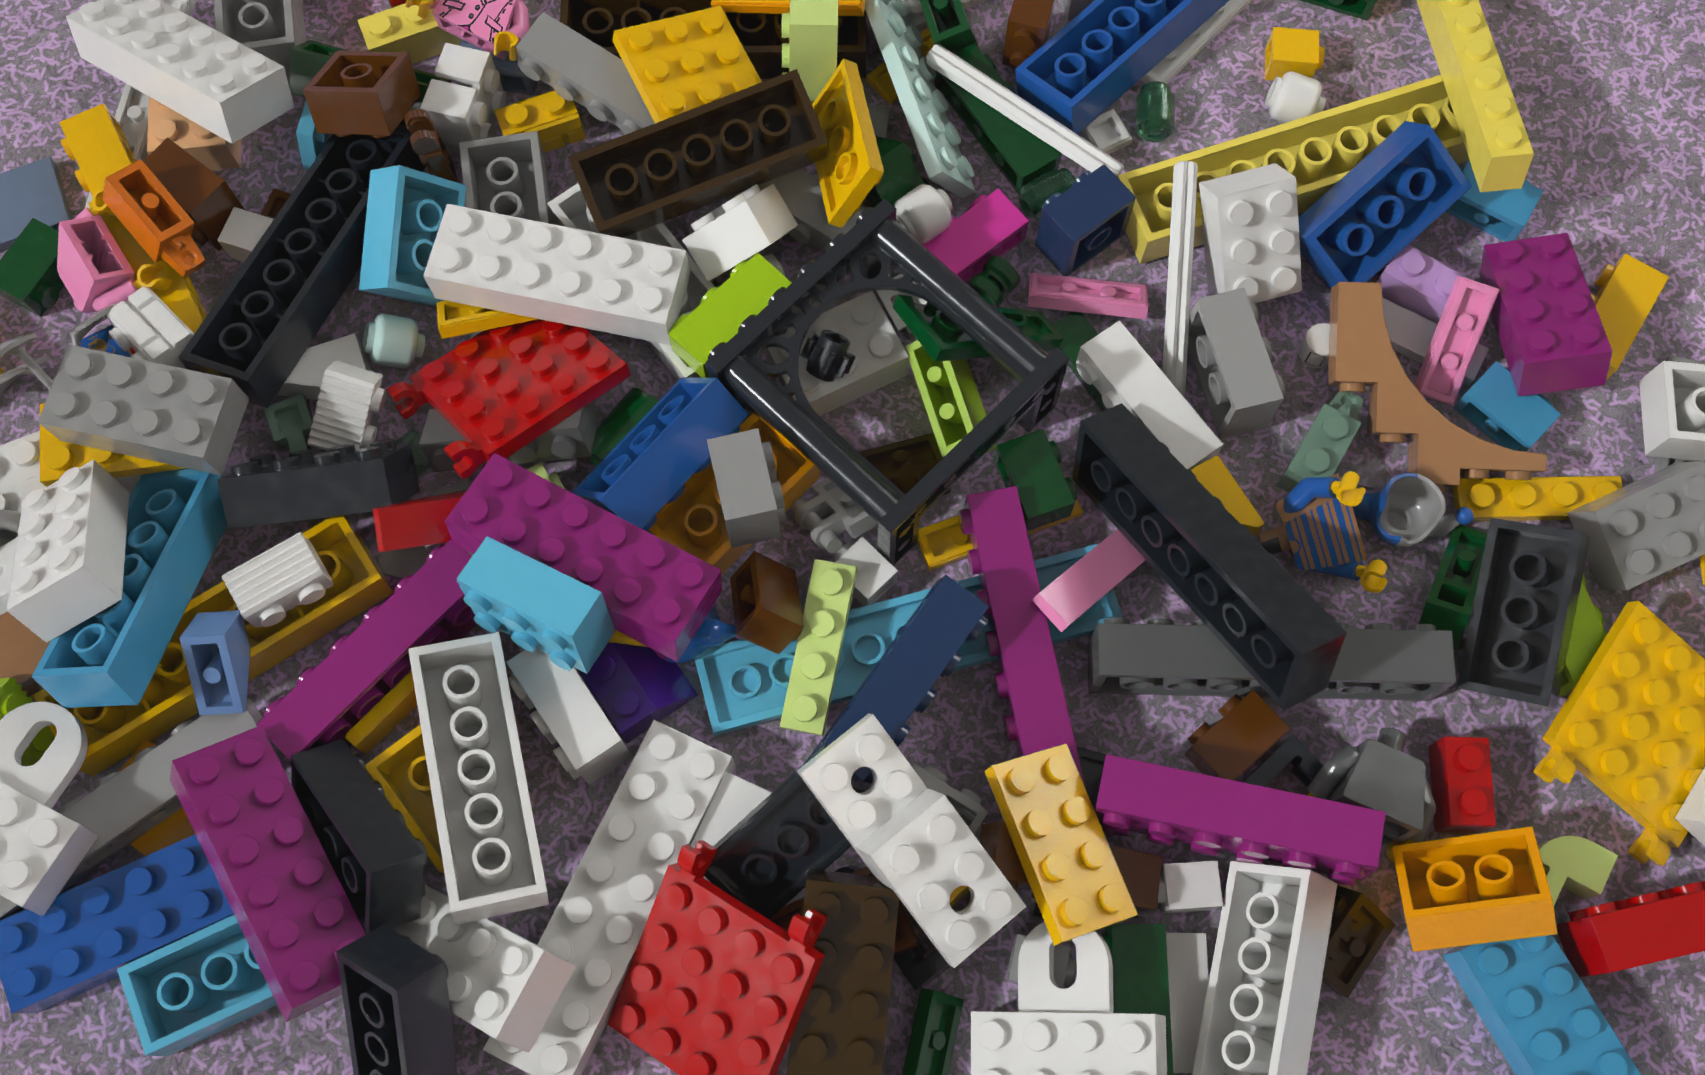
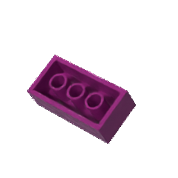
(1545, 315)

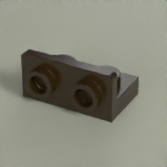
(906, 460)
(1354, 939)

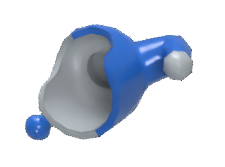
(1409, 511)

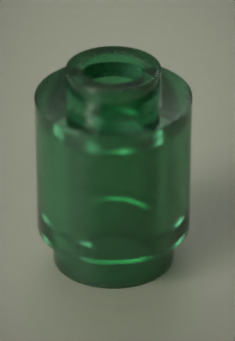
(1155, 112)
(1040, 189)

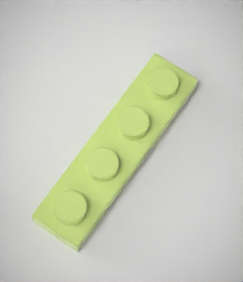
(819, 647)

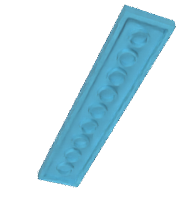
(750, 684)

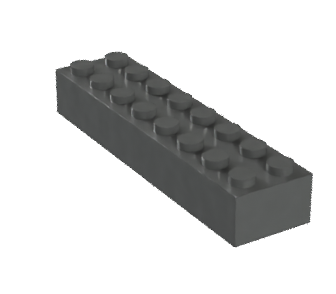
(1194, 662)

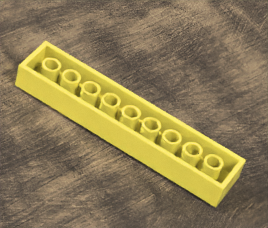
(1311, 148)

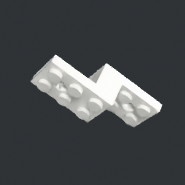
(912, 840)

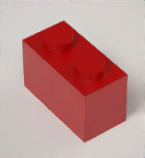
(1462, 784)

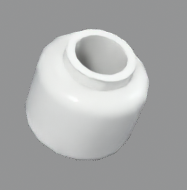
(1294, 97)
(924, 212)

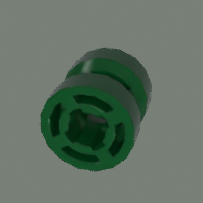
(995, 280)

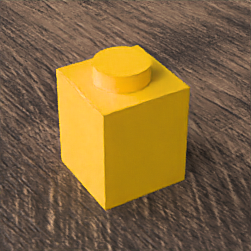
(1293, 51)

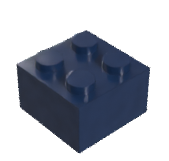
(1084, 219)

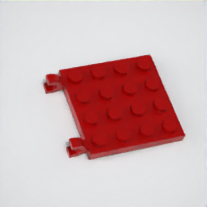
(511, 386)
(715, 978)

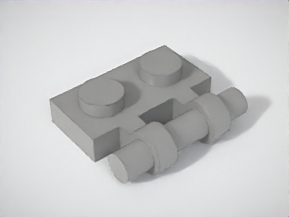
(845, 516)

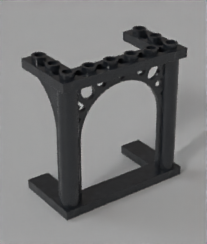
(869, 254)

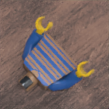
(1323, 530)

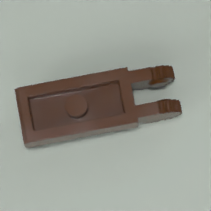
(429, 145)

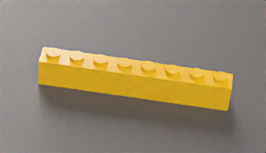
(100, 150)

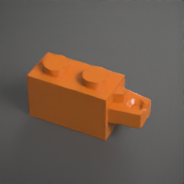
(153, 217)

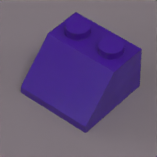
(636, 687)

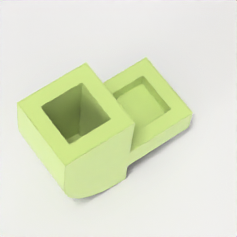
(1576, 866)

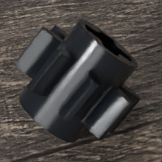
(828, 355)

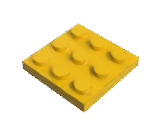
(685, 61)

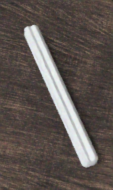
(1020, 110)
(1180, 273)

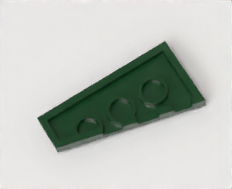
(948, 342)

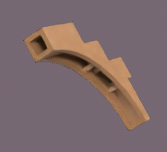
(1365, 358)

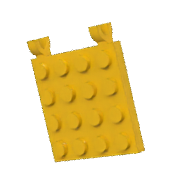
(1636, 727)

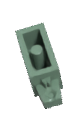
(1324, 441)

